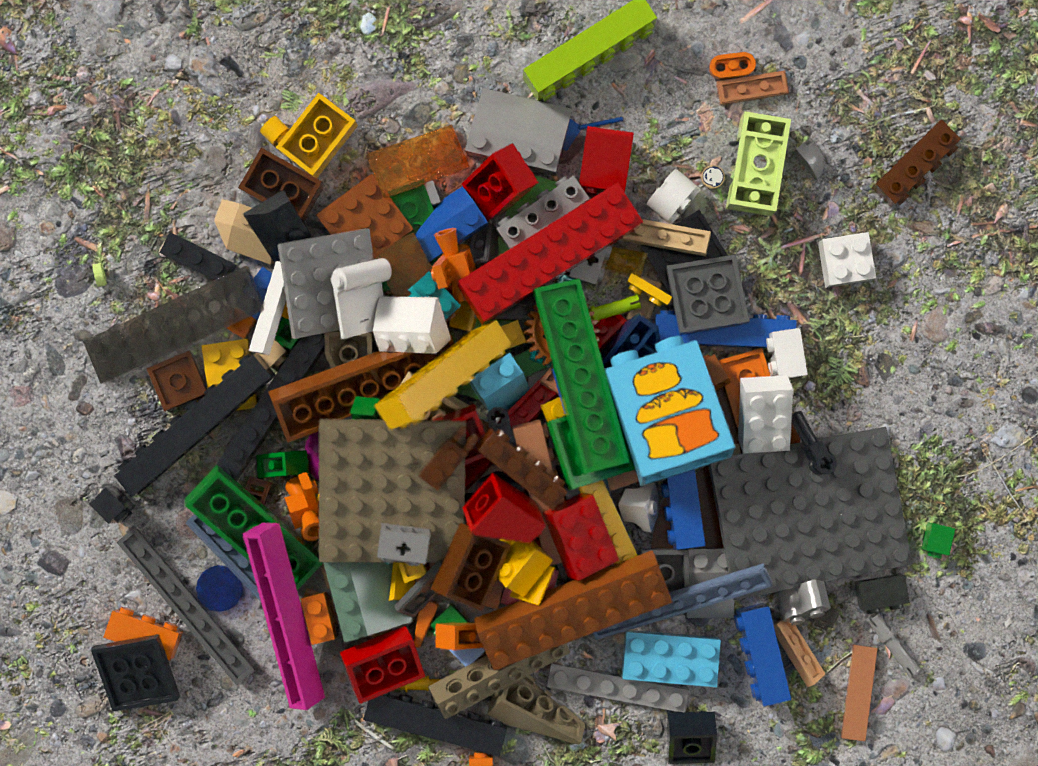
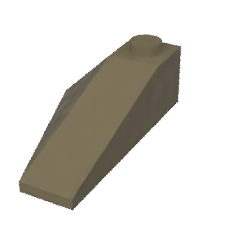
(534, 710)

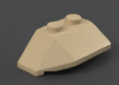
(237, 232)

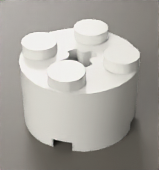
(673, 196)

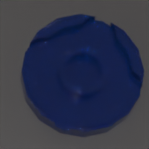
(219, 588)

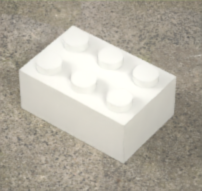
(765, 414)

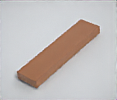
(859, 692)

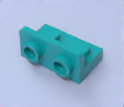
(428, 288)

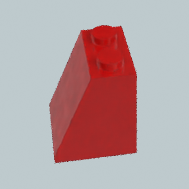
(605, 159)
(503, 512)

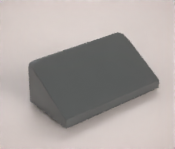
(484, 245)

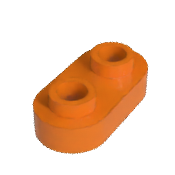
(731, 65)

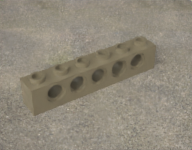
(480, 680)

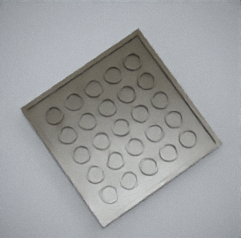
(374, 479)

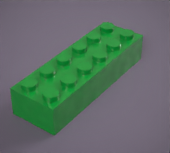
(233, 511)

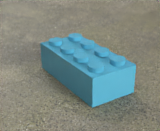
(671, 658)

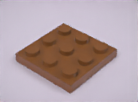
(366, 208)

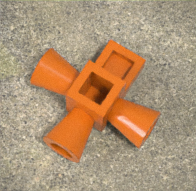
(453, 264)
(303, 505)

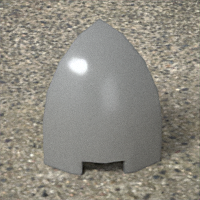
(811, 158)

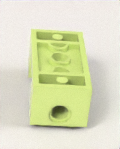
(756, 188)

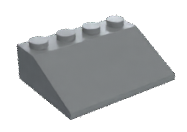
(531, 125)

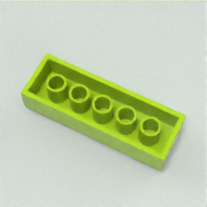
(589, 49)

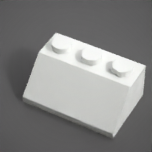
(410, 325)

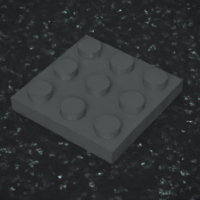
(707, 294)

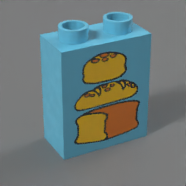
(668, 410)

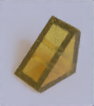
(626, 261)

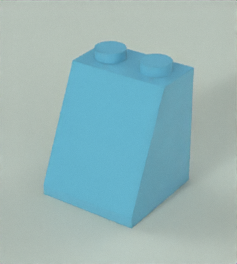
(500, 384)

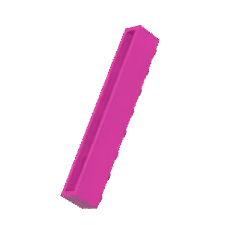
(284, 615)

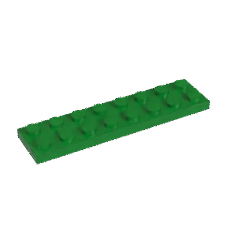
(581, 376)

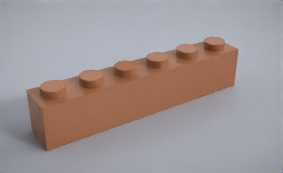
(532, 438)

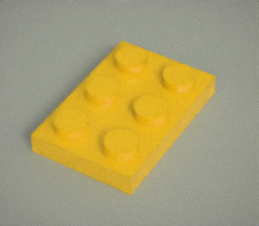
(221, 358)

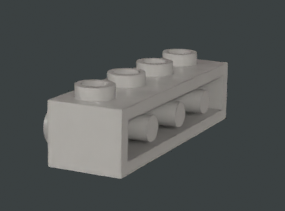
(543, 212)

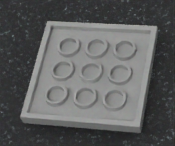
(308, 273)

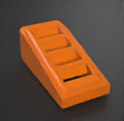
(424, 621)

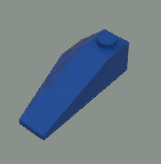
(454, 211)

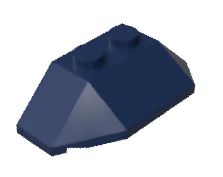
(635, 334)

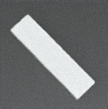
(271, 315)

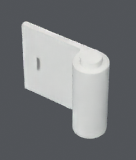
(357, 295)

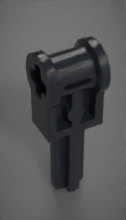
(813, 448)

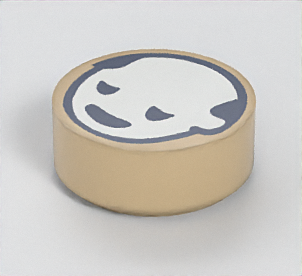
(712, 177)

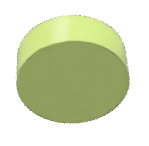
(99, 274)

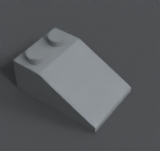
(704, 566)

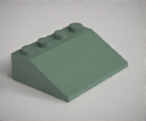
(362, 598)

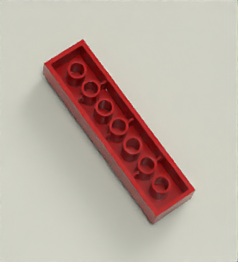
(549, 253)

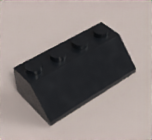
(276, 223)

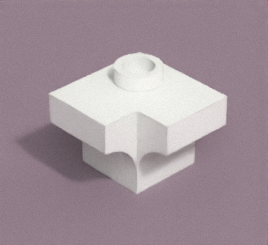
(640, 506)

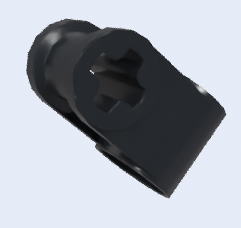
(505, 422)

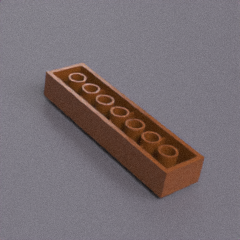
(334, 390)
(573, 610)

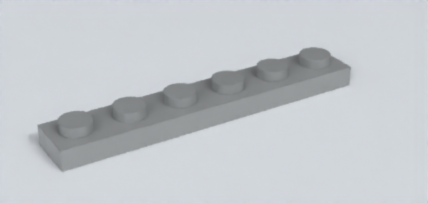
(616, 688)

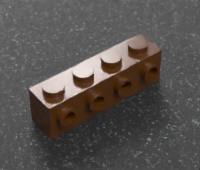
(919, 160)
(522, 469)

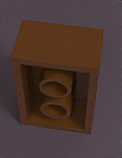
(272, 174)
(470, 568)

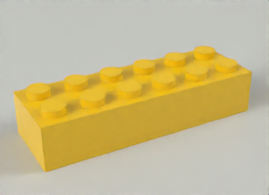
(443, 376)

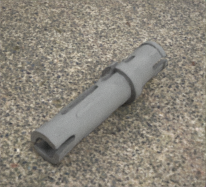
(888, 637)

